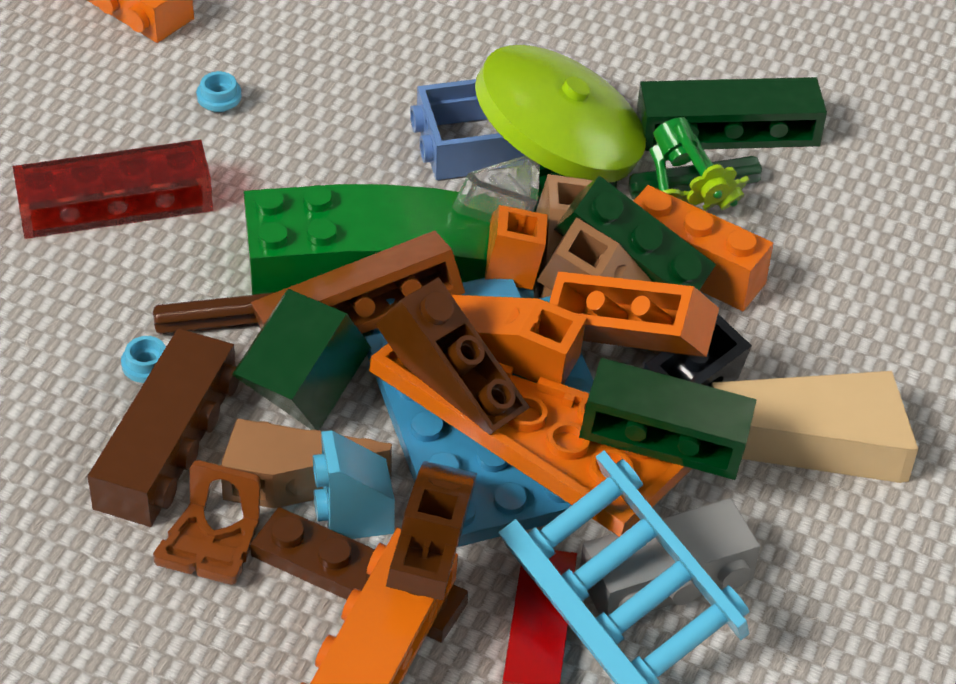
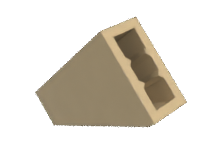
(830, 424)

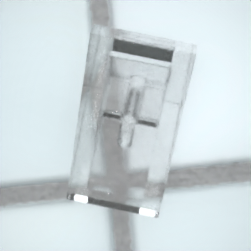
(506, 184)

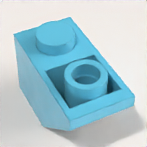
(356, 488)

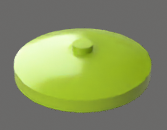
(560, 113)

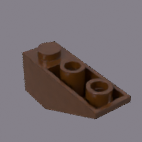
(450, 356)

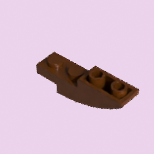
(431, 530)

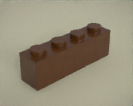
(163, 428)

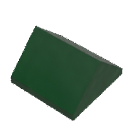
(303, 358)

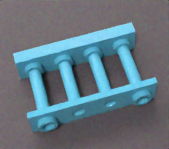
(570, 589)

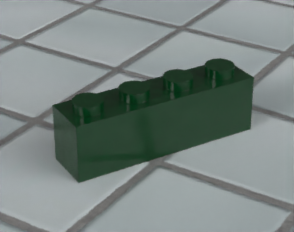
(737, 111)

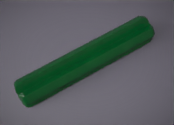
(681, 176)

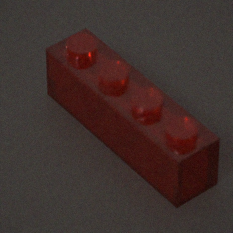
(113, 188)

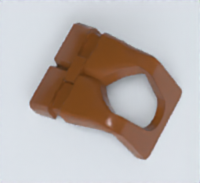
(195, 544)

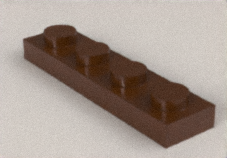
(333, 562)

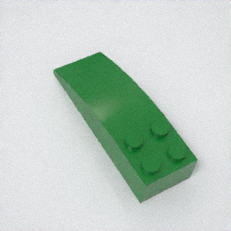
(324, 227)

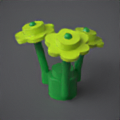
(680, 146)

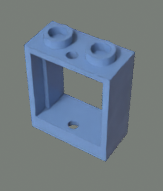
(455, 157)

